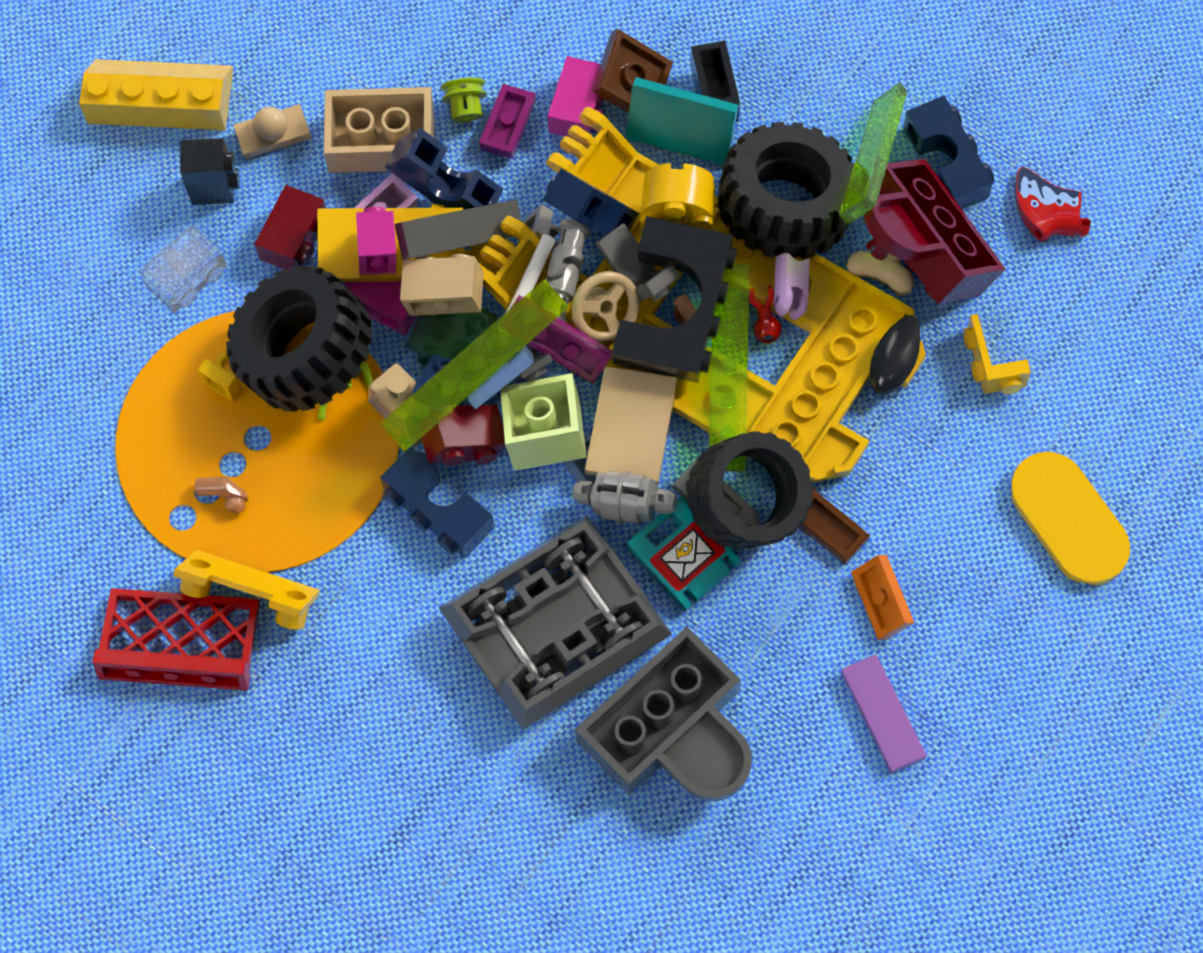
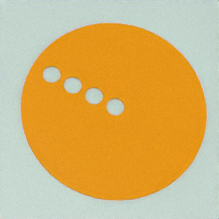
(302, 489)

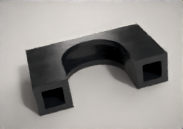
(683, 348)

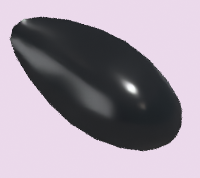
(895, 356)

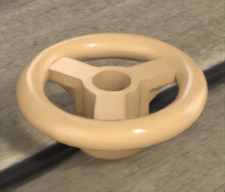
(589, 299)

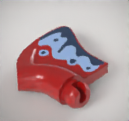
(1048, 208)

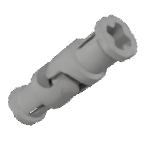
(567, 260)

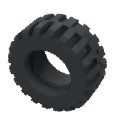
(793, 156)
(325, 358)

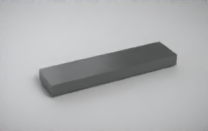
(454, 229)

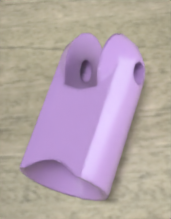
(791, 286)

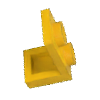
(1001, 377)

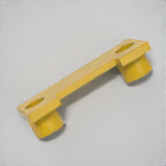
(285, 596)

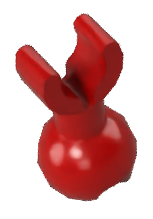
(766, 322)

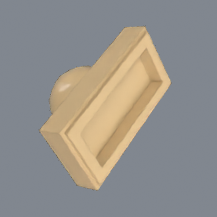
(272, 130)

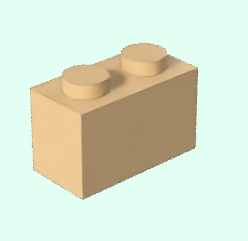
(441, 285)

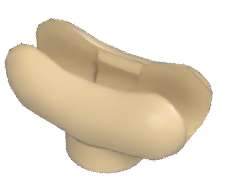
(887, 271)

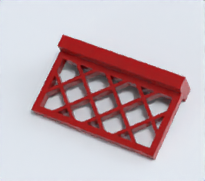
(179, 668)

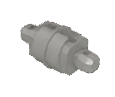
(624, 497)

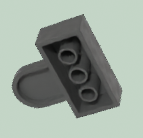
(672, 721)

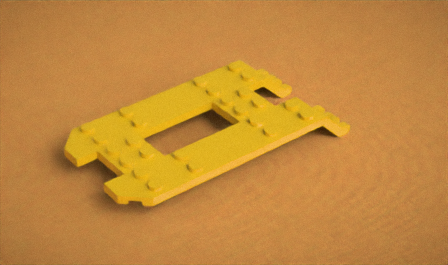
(842, 315)

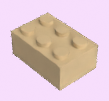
(367, 123)

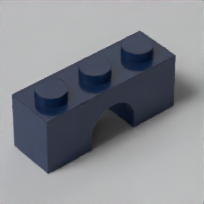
(939, 128)
(419, 164)
(588, 203)
(457, 525)

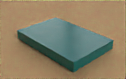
(681, 121)

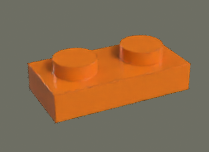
(882, 597)

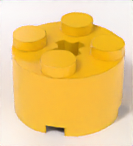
(679, 195)

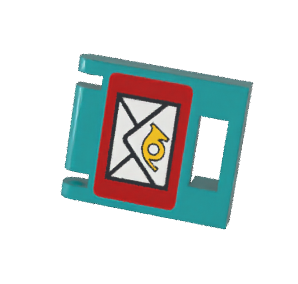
(684, 558)

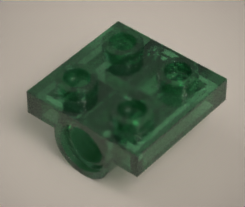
(447, 333)

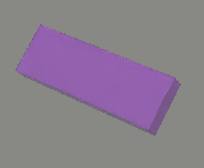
(883, 714)

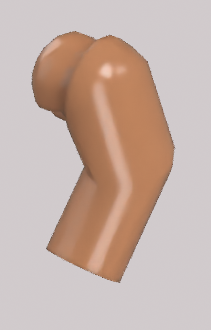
(223, 487)

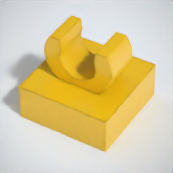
(220, 379)

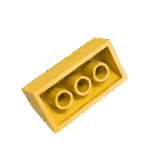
(156, 94)

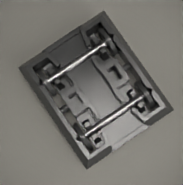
(555, 622)

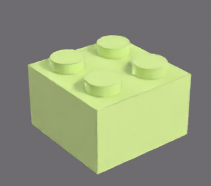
(543, 422)

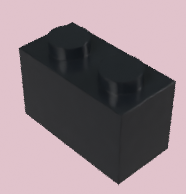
(714, 73)
(208, 171)

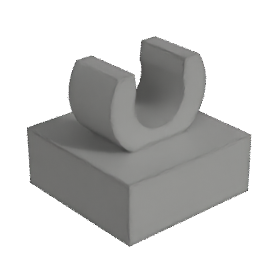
(540, 223)

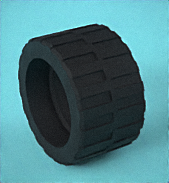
(789, 477)

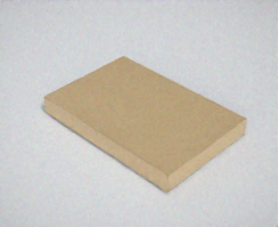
(631, 423)

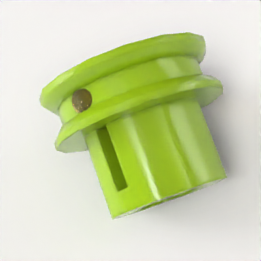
(464, 91)

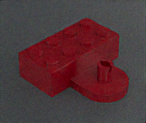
(931, 232)

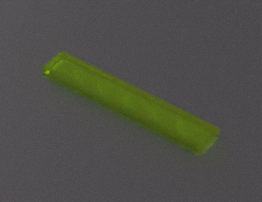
(873, 154)
(730, 364)
(474, 365)

